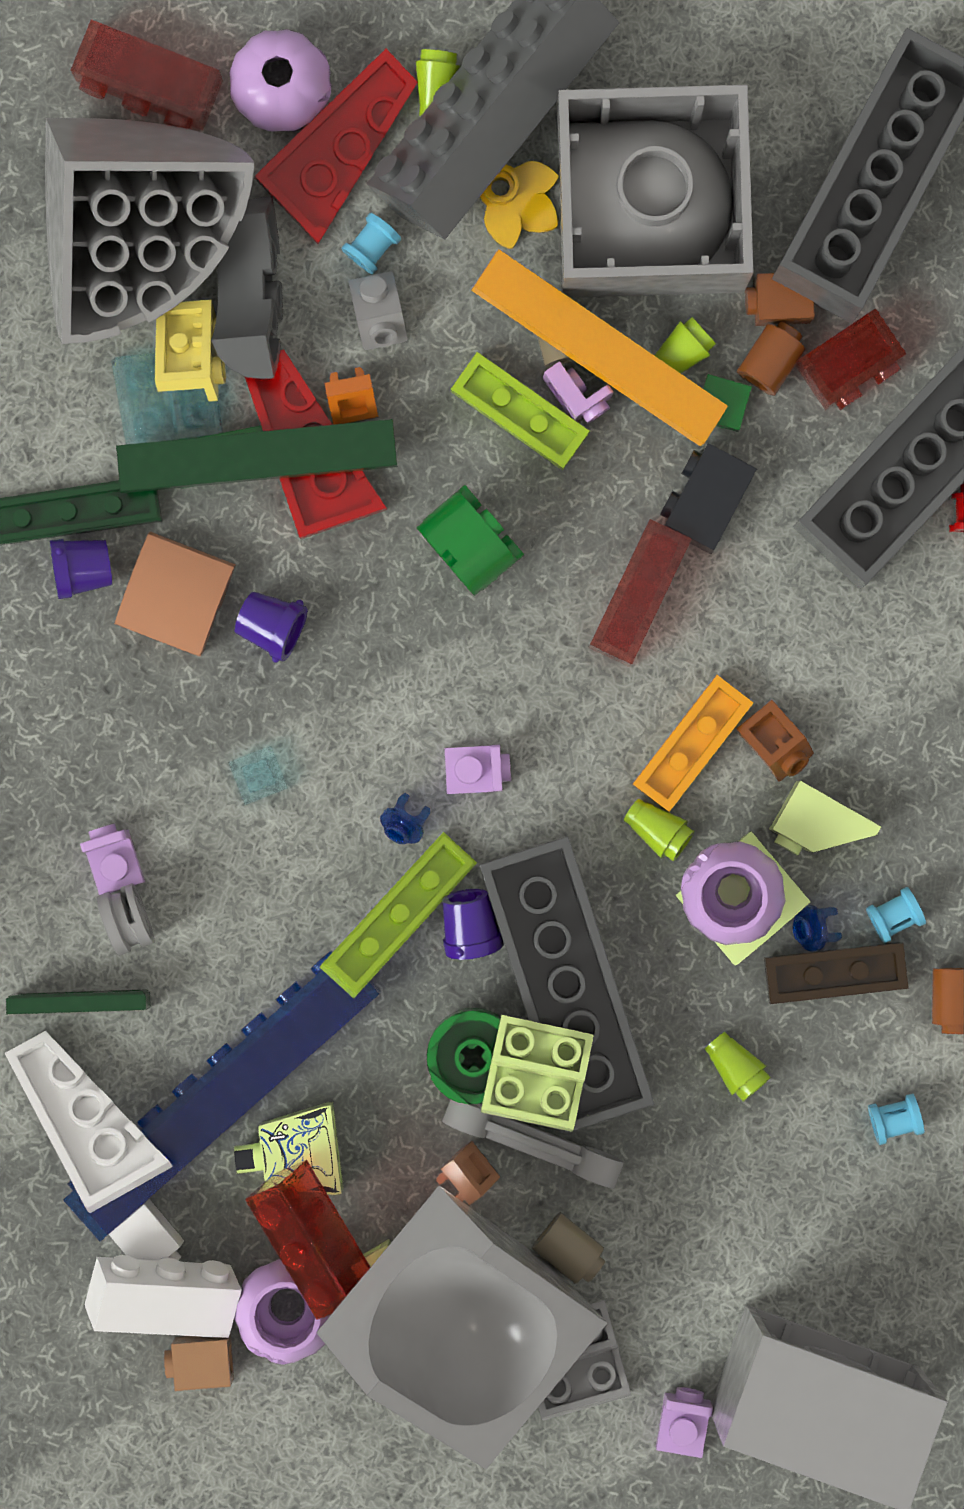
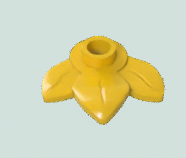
(523, 205)

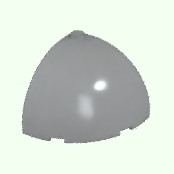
(135, 219)

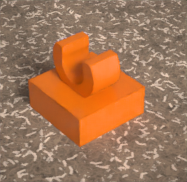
(351, 398)

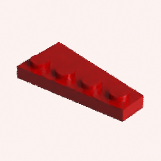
(331, 152)
(314, 500)

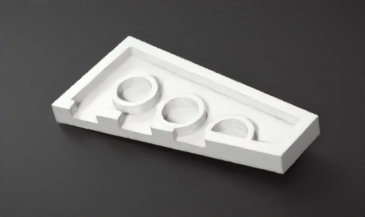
(88, 1131)

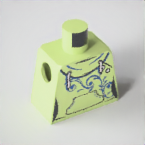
(296, 1138)

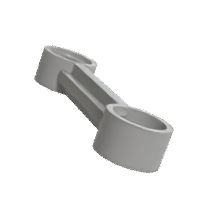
(580, 1159)

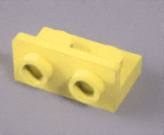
(185, 350)

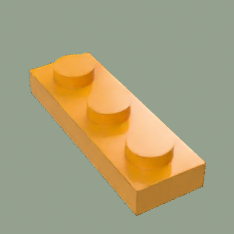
(692, 743)

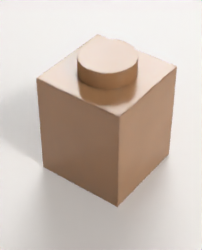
(199, 1362)

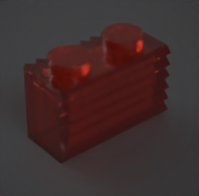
(851, 360)

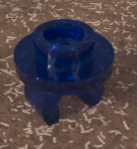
(400, 825)
(811, 927)

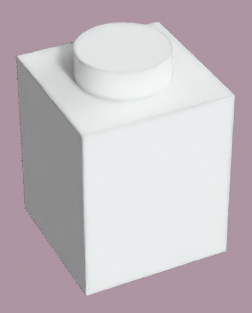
(147, 1235)

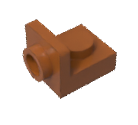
(776, 741)

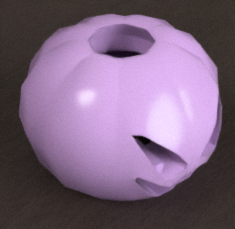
(284, 106)
(726, 922)
(266, 1334)

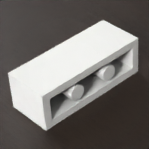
(162, 1297)

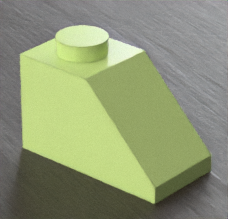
(817, 822)

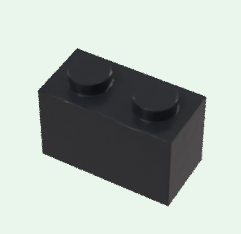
(709, 496)

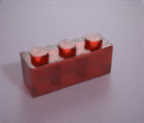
(145, 77)
(639, 593)
(309, 1237)

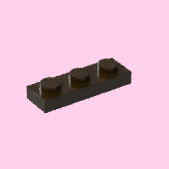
(836, 973)

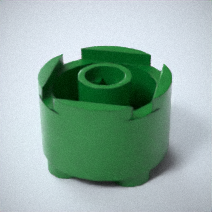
(469, 540)
(446, 1058)

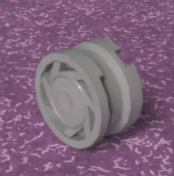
(125, 919)

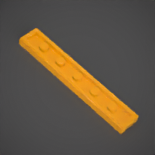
(599, 348)

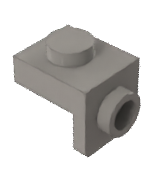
(378, 310)

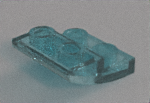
(160, 415)

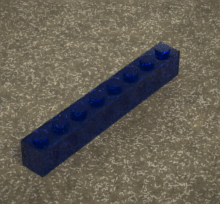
(233, 1084)

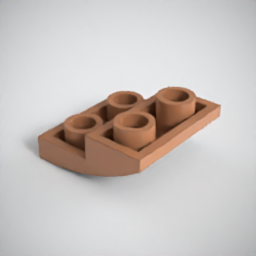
(174, 594)

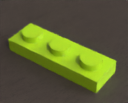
(520, 411)

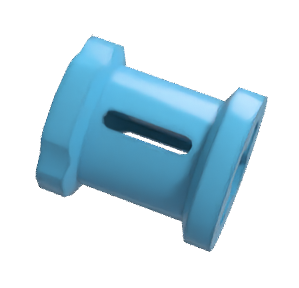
(371, 243)
(896, 915)
(896, 1119)

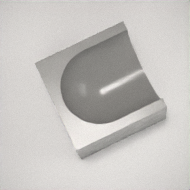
(655, 191)
(460, 1329)
(827, 1408)

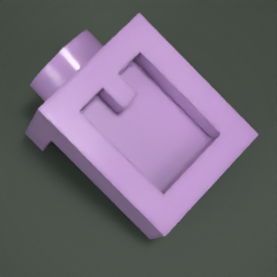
(568, 391)
(476, 769)
(112, 859)
(684, 1422)

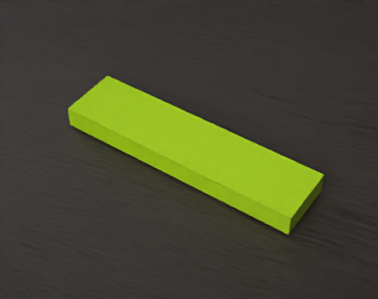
(398, 915)

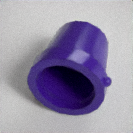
(80, 566)
(271, 624)
(470, 925)

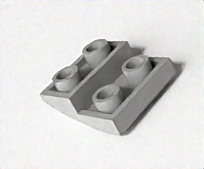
(593, 1378)

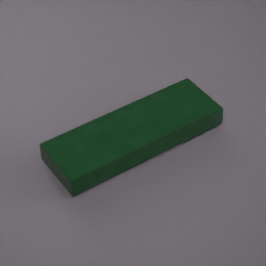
(78, 1001)

